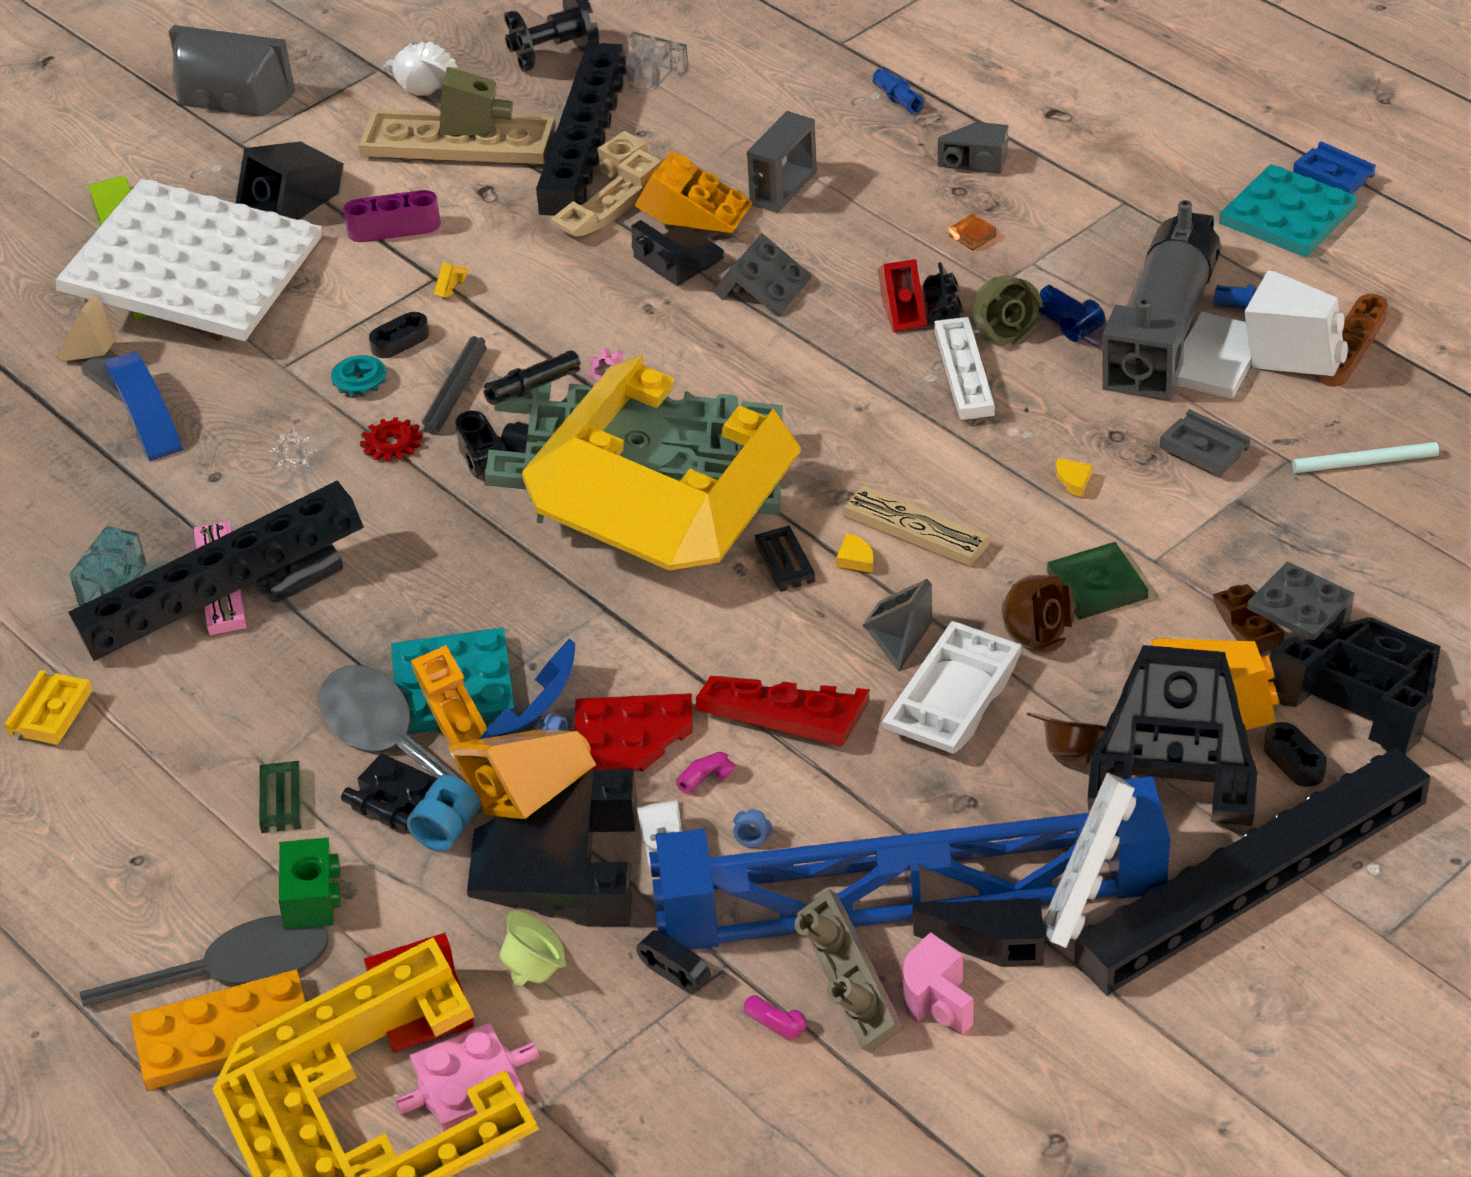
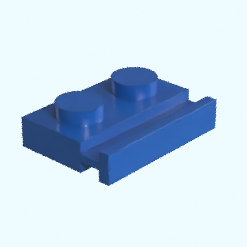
(1334, 168)

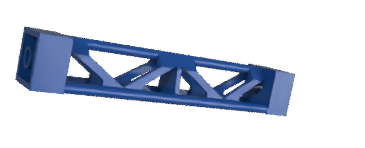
(691, 875)

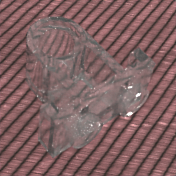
(652, 60)

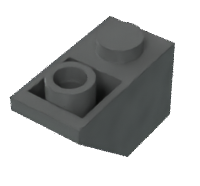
(974, 148)

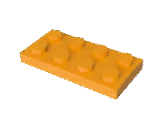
(199, 1032)

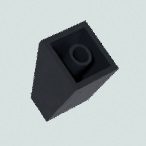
(287, 179)

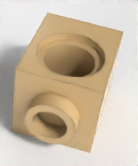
(616, 151)

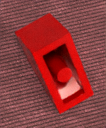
(902, 295)

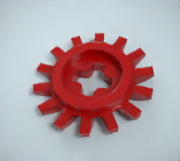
(377, 444)

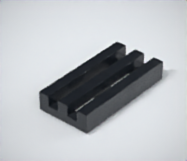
(792, 575)

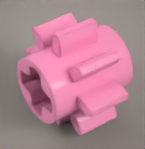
(600, 364)

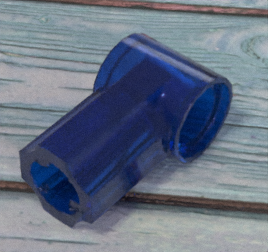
(1075, 318)

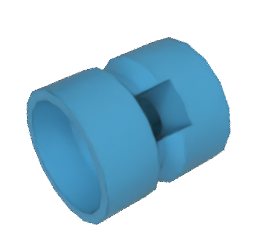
(443, 813)

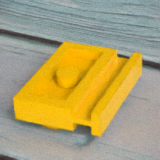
(49, 707)

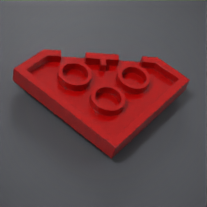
(632, 729)

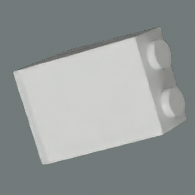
(1294, 327)

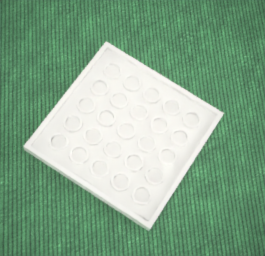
(190, 259)

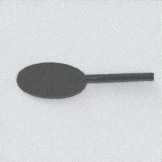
(372, 715)
(234, 958)

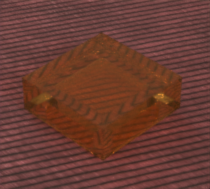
(972, 232)

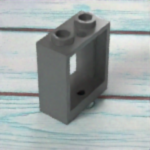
(790, 137)

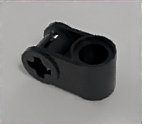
(475, 439)

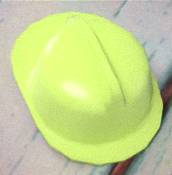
(530, 949)

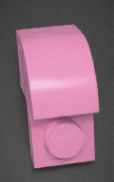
(931, 985)

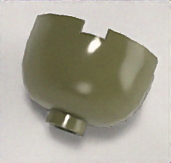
(1007, 310)

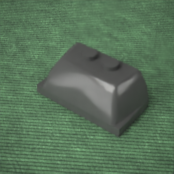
(230, 71)

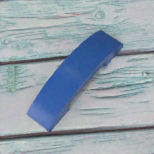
(144, 405)
(553, 679)

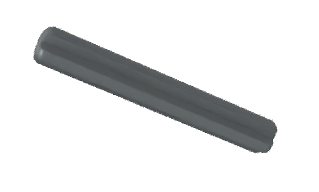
(454, 384)

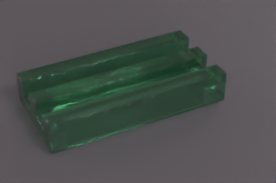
(281, 818)

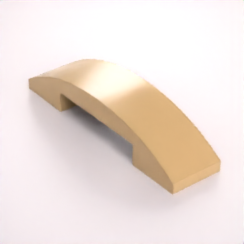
(611, 200)

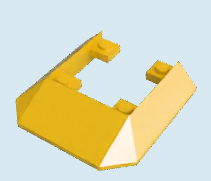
(639, 510)
(288, 1063)

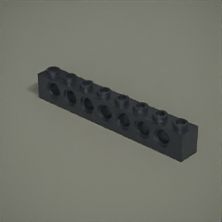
(582, 128)
(215, 570)

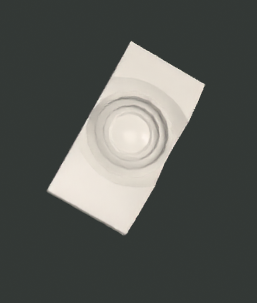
(953, 687)

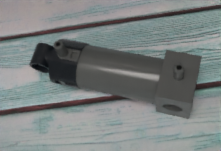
(1150, 332)

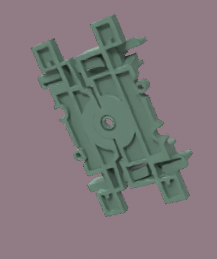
(671, 437)

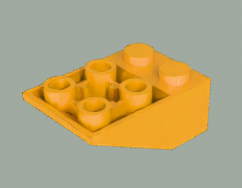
(691, 197)

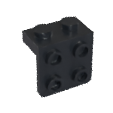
(675, 254)

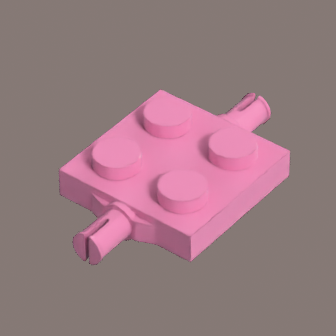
(457, 1065)

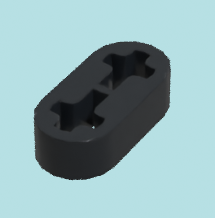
(399, 334)
(1291, 756)
(673, 961)

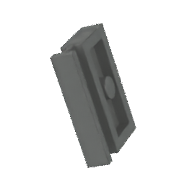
(1204, 442)

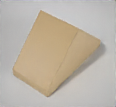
(90, 333)

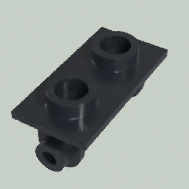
(941, 296)

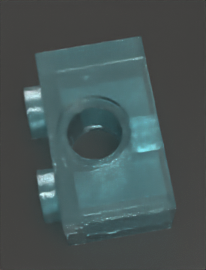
(108, 564)

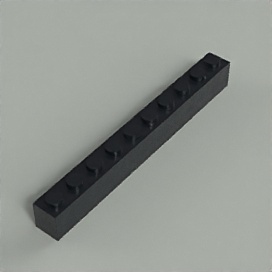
(1250, 870)

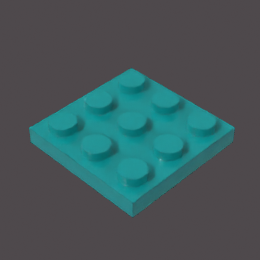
(1288, 210)
(480, 658)

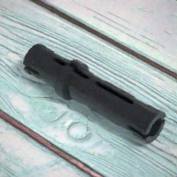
(520, 382)

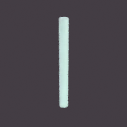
(1365, 457)

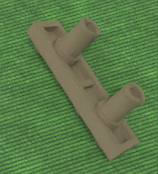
(849, 971)

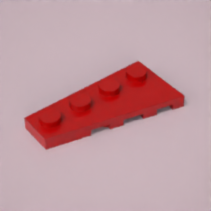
(783, 707)

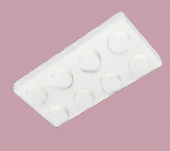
(1093, 846)

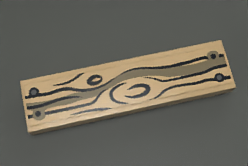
(916, 526)

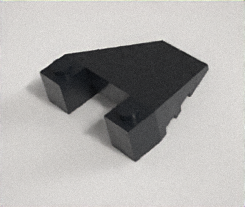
(1366, 671)
(1180, 724)
(548, 854)

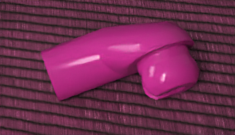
(702, 768)
(783, 1024)

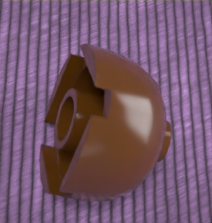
(1038, 612)

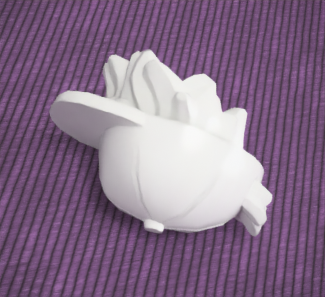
(420, 68)

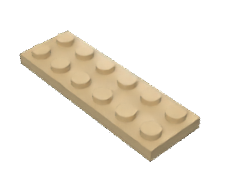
(418, 137)

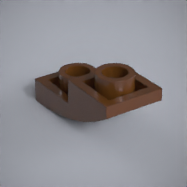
(1246, 624)

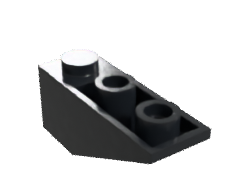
(988, 930)

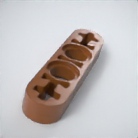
(1358, 340)

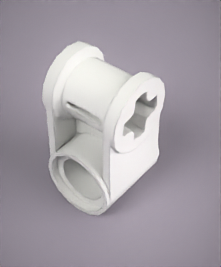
(658, 819)

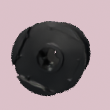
(561, 27)

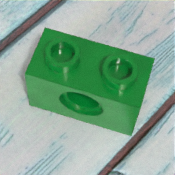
(307, 883)

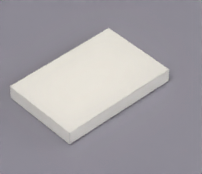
(1215, 356)

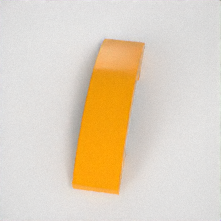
(447, 696)

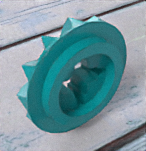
(370, 368)

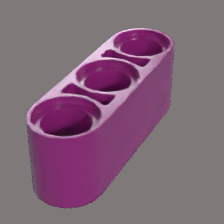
(392, 216)

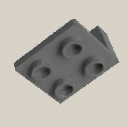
(766, 274)
(1302, 601)

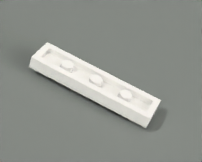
(964, 368)

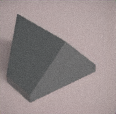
(901, 621)

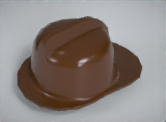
(1071, 741)

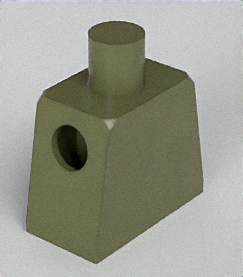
(470, 104)

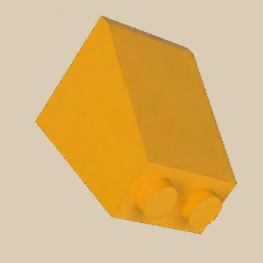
(1248, 672)
(522, 769)

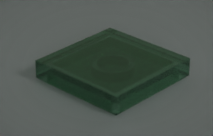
(1099, 579)

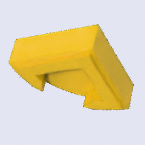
(448, 278)
(1073, 475)
(855, 554)

